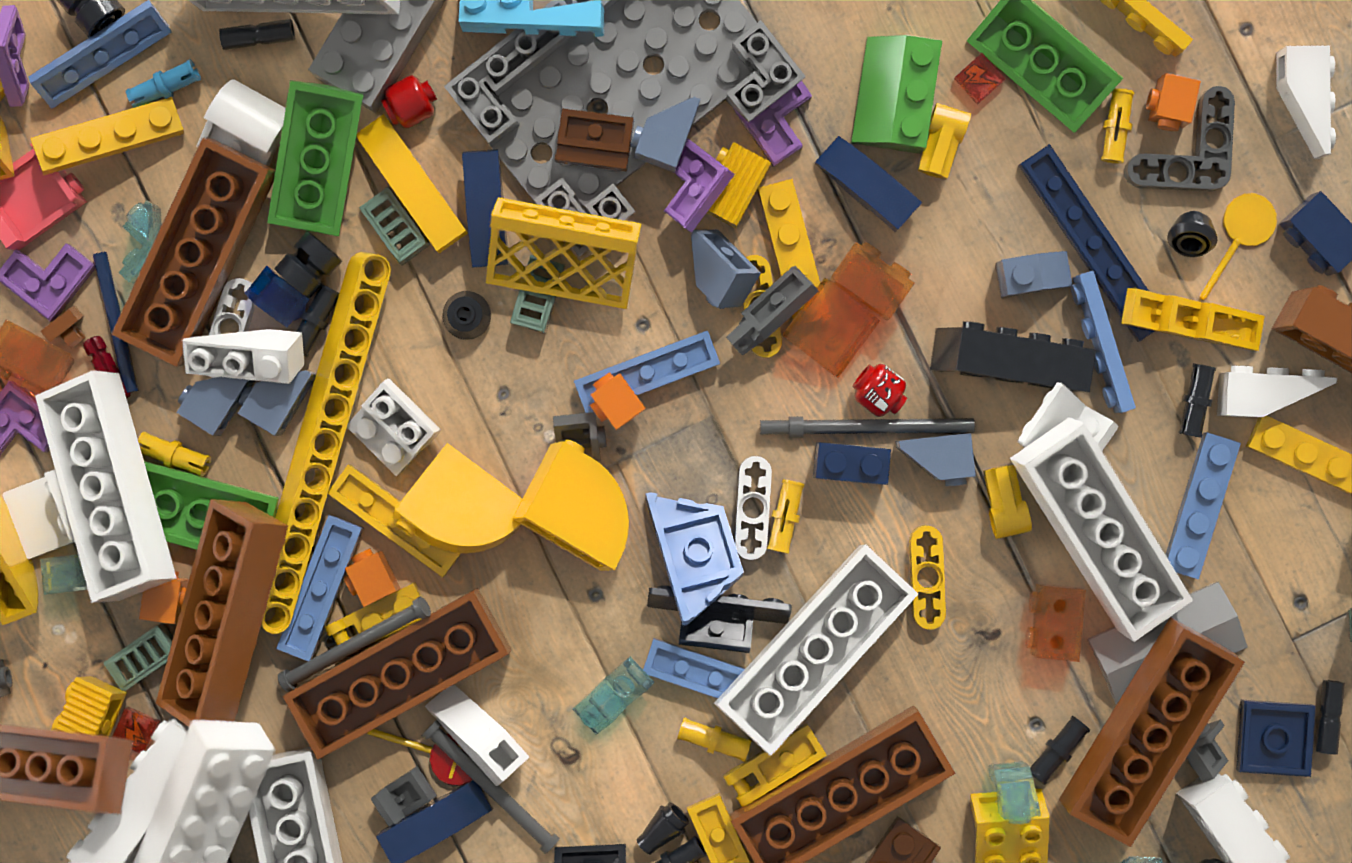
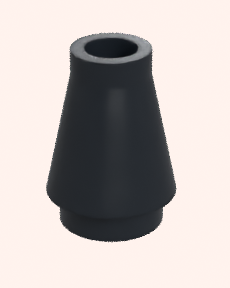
(664, 827)

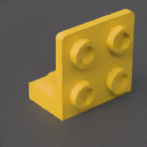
(1006, 842)

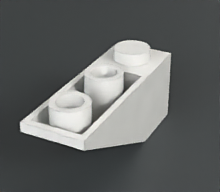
(1304, 86)
(246, 355)
(1257, 395)
(477, 734)

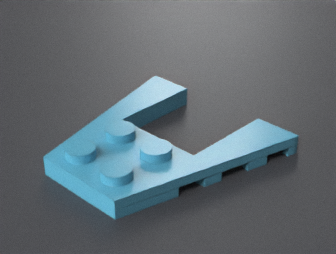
(497, 15)

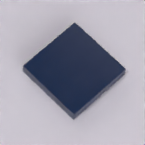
(1275, 738)

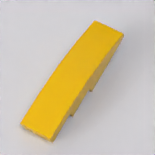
(411, 184)
(1193, 319)

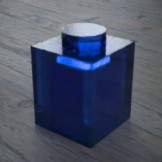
(277, 297)

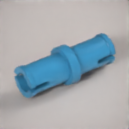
(163, 84)

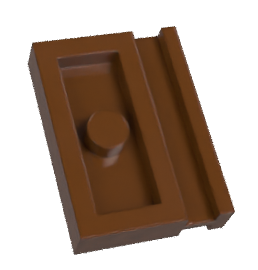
(594, 139)
(904, 845)

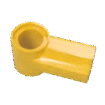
(945, 133)
(1008, 511)

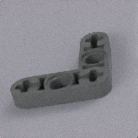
(1205, 155)

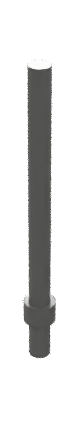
(797, 426)

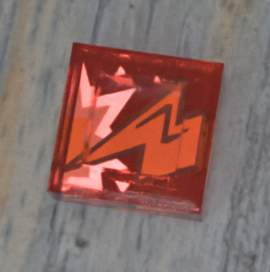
(979, 78)
(136, 727)

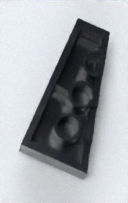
(1013, 357)

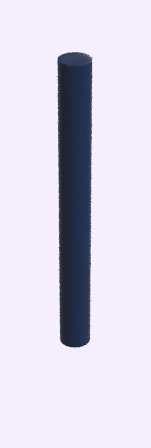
(113, 312)

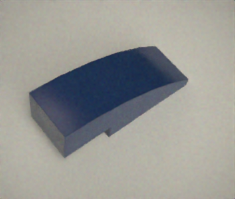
(868, 183)
(482, 189)
(434, 822)

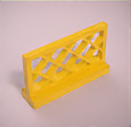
(562, 226)

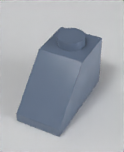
(665, 135)
(721, 269)
(1033, 273)
(212, 402)
(273, 403)
(942, 456)

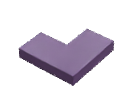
(11, 67)
(772, 130)
(703, 184)
(47, 288)
(20, 415)

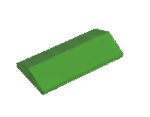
(1045, 60)
(314, 157)
(185, 499)

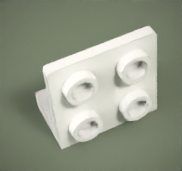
(1060, 405)
(40, 515)

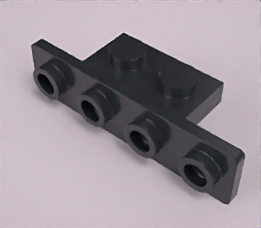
(725, 622)

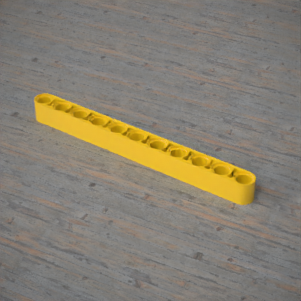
(332, 426)

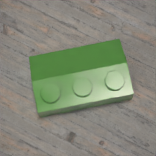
(896, 92)

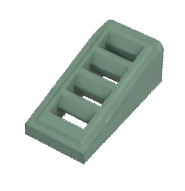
(412, 248)
(521, 303)
(163, 638)

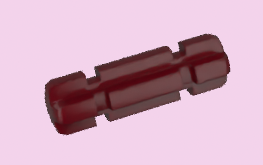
(101, 360)

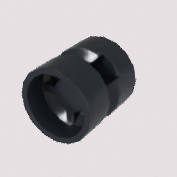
(93, 14)
(308, 264)

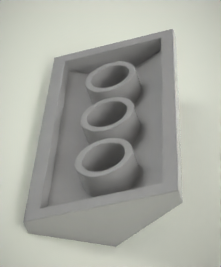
(1207, 614)

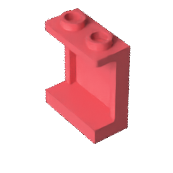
(34, 201)

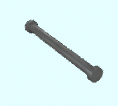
(418, 609)
(497, 793)

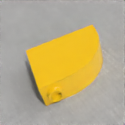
(458, 506)
(577, 506)
(17, 573)

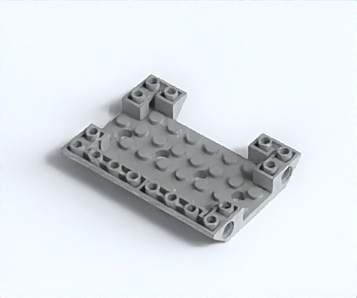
(527, 79)

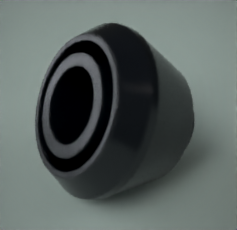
(1192, 234)
(477, 317)

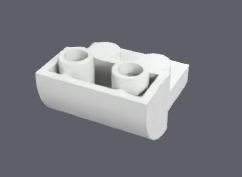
(245, 121)
(393, 427)

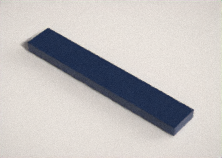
(1083, 229)

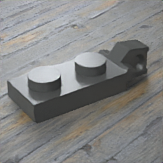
(772, 309)

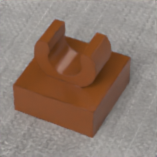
(65, 327)

